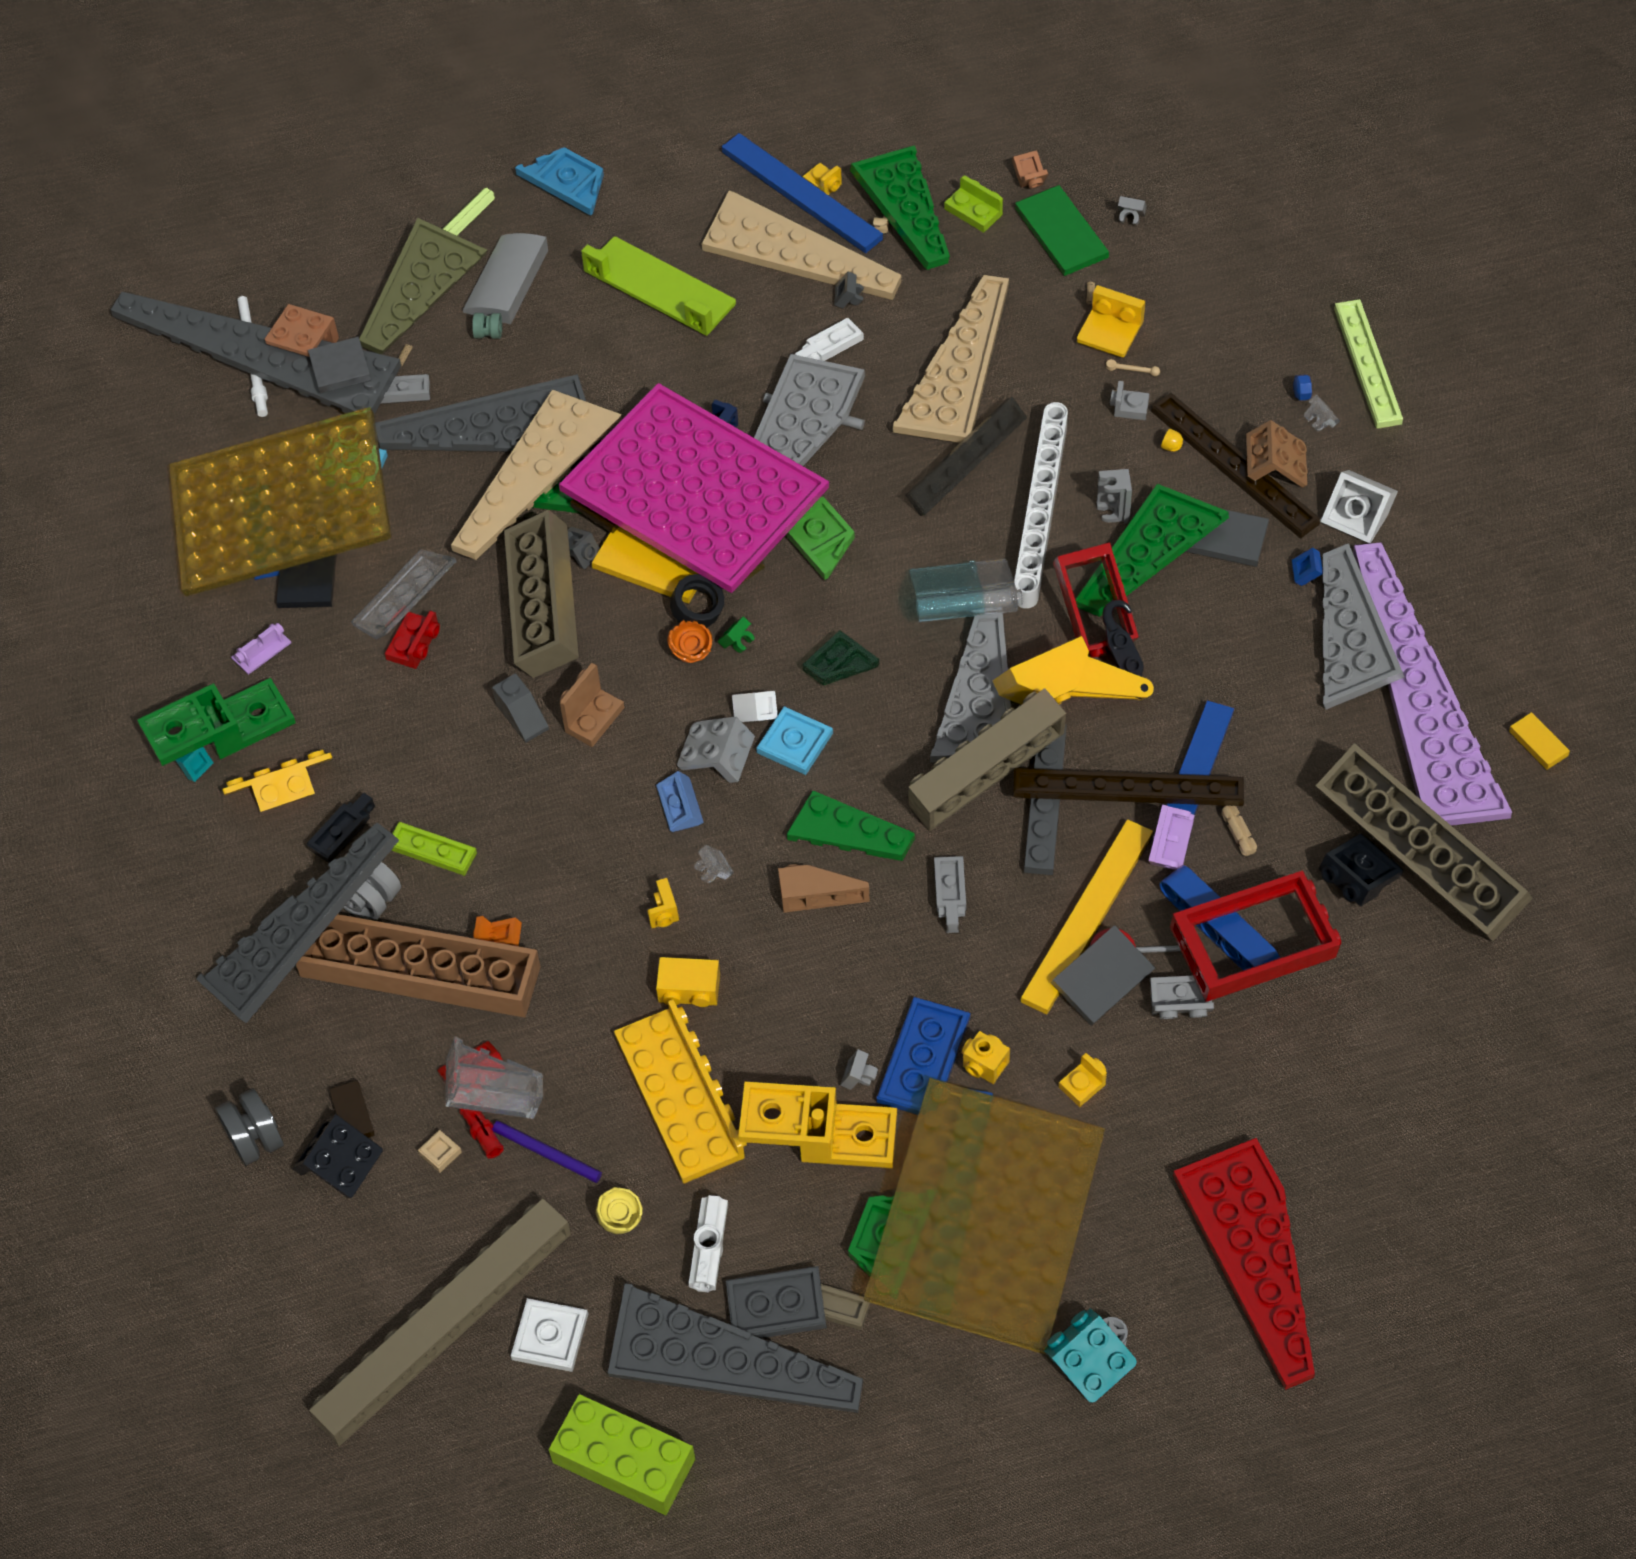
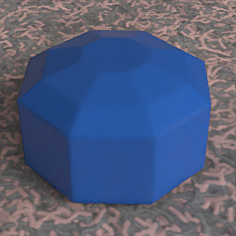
(1302, 387)

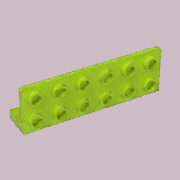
(658, 284)

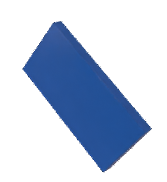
(922, 1052)

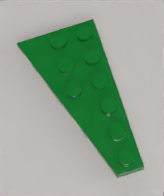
(905, 200)
(1154, 538)

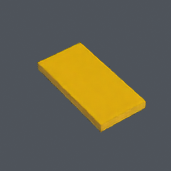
(641, 564)

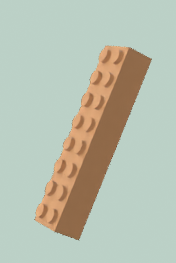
(423, 965)

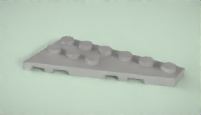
(1354, 639)
(973, 696)

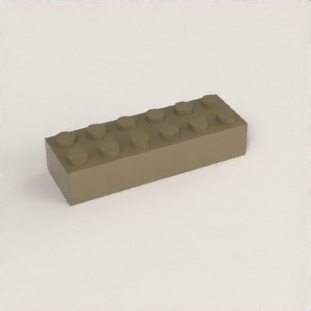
(541, 594)
(986, 758)

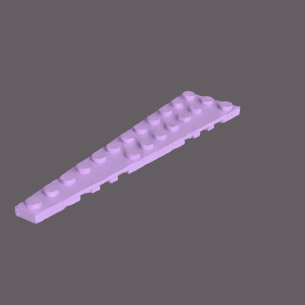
(1434, 731)

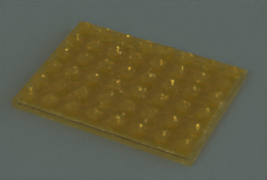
(279, 501)
(985, 1216)

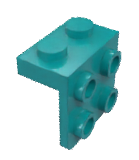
(1090, 1355)

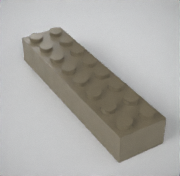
(1424, 842)

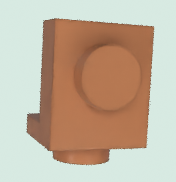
(1029, 170)

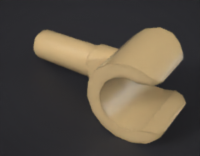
(881, 224)

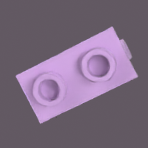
(261, 649)

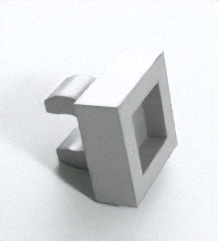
(1133, 207)
(858, 1071)

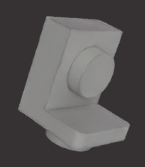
(1129, 403)

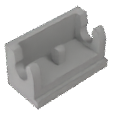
(1114, 494)

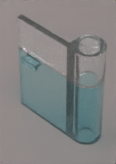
(965, 590)

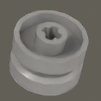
(375, 891)

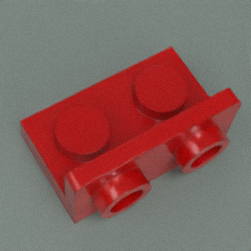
(413, 639)

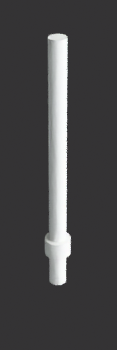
(258, 391)

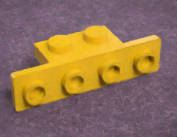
(280, 786)

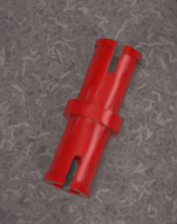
(482, 1131)

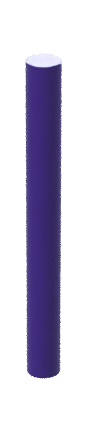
(547, 1151)

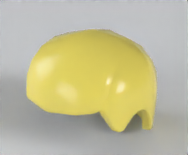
(619, 1210)

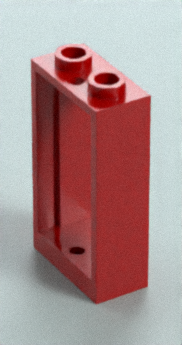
(1086, 556)

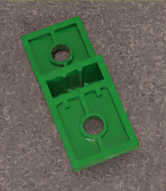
(211, 719)

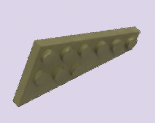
(423, 273)

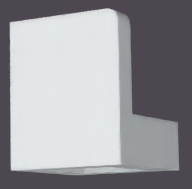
(755, 706)

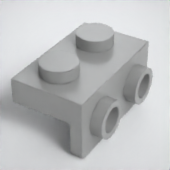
(1176, 996)

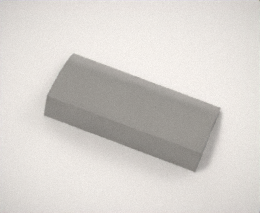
(507, 275)

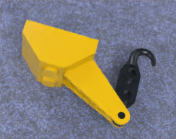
(1071, 673)

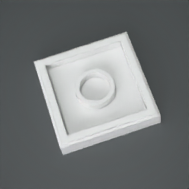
(549, 1335)

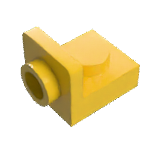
(824, 178)
(666, 909)
(1084, 1080)

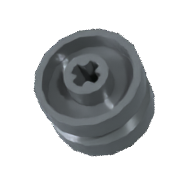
(252, 1125)

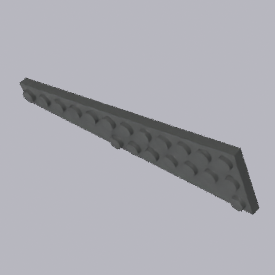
(245, 348)

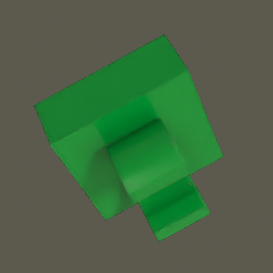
(735, 633)

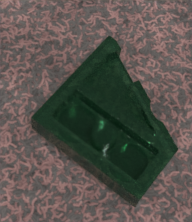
(839, 659)

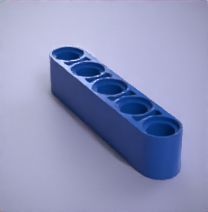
(1229, 931)

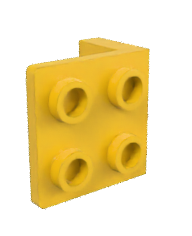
(1112, 321)

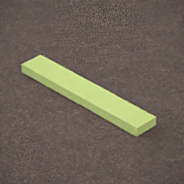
(1368, 364)

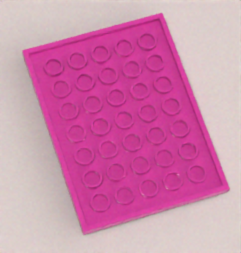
(694, 487)

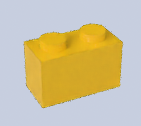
(688, 981)

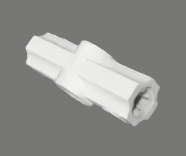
(707, 1259)

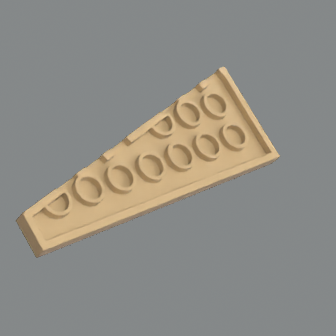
(770, 240)
(542, 457)

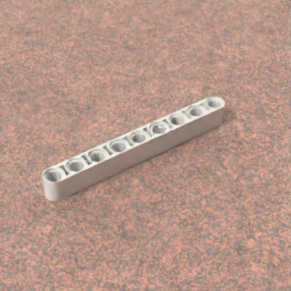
(1041, 503)

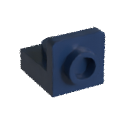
(725, 412)

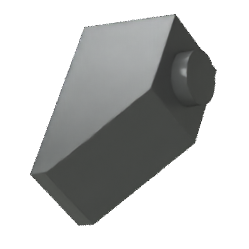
(519, 707)

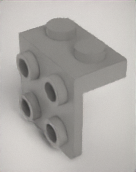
(717, 744)

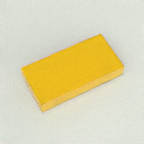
(1539, 741)

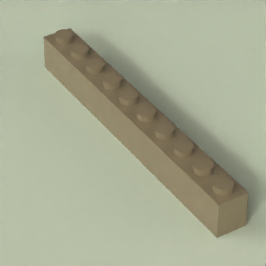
(439, 1322)

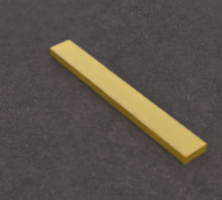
(1088, 914)

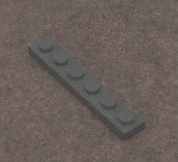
(1044, 815)

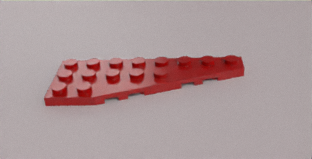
(1248, 1230)

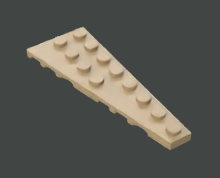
(953, 383)

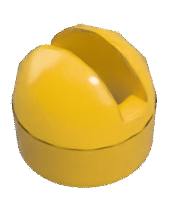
(1172, 441)

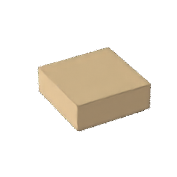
(439, 1151)

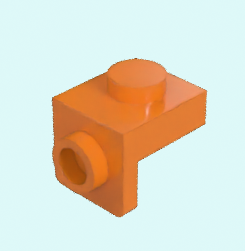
(502, 931)

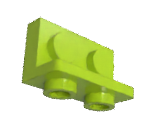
(975, 204)

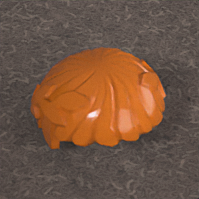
(690, 641)

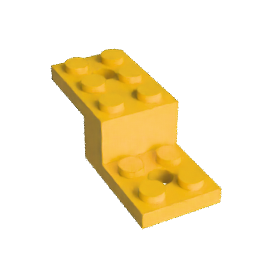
(818, 1124)

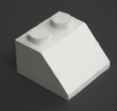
(1358, 505)

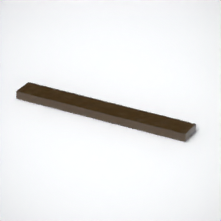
(1234, 465)
(1128, 787)

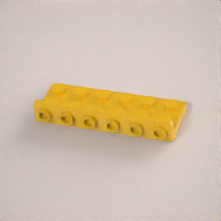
(681, 1093)

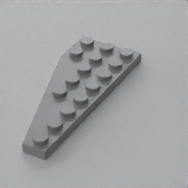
(808, 406)

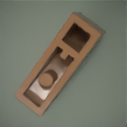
(814, 888)

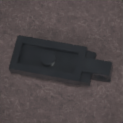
(341, 828)

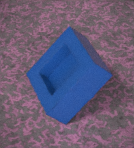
(1307, 566)

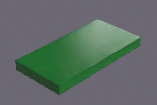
(1062, 230)

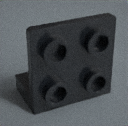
(339, 1156)

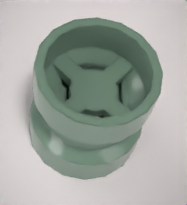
(487, 325)

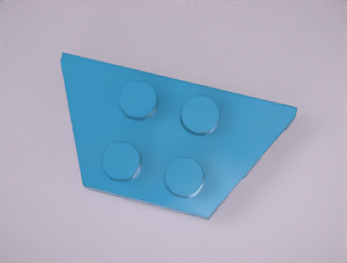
(566, 177)

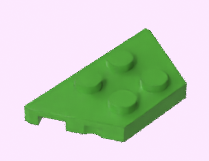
(822, 537)

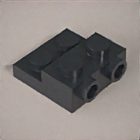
(1359, 869)

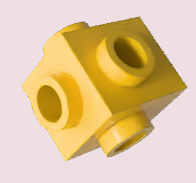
(985, 1056)

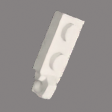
(832, 341)

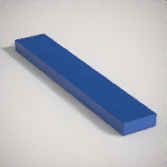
(1205, 744)

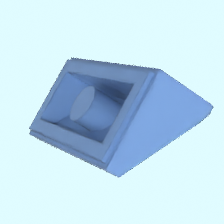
(679, 802)

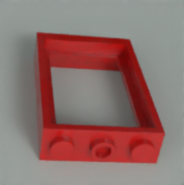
(1199, 962)

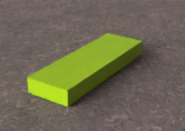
(433, 848)

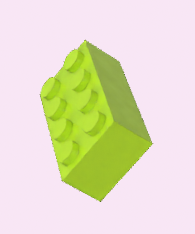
(622, 1454)

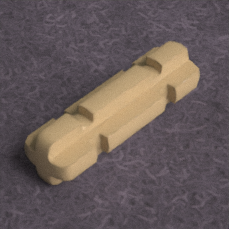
(1239, 830)

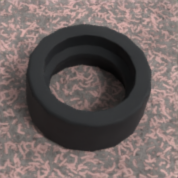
(704, 585)

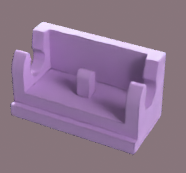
(1171, 837)

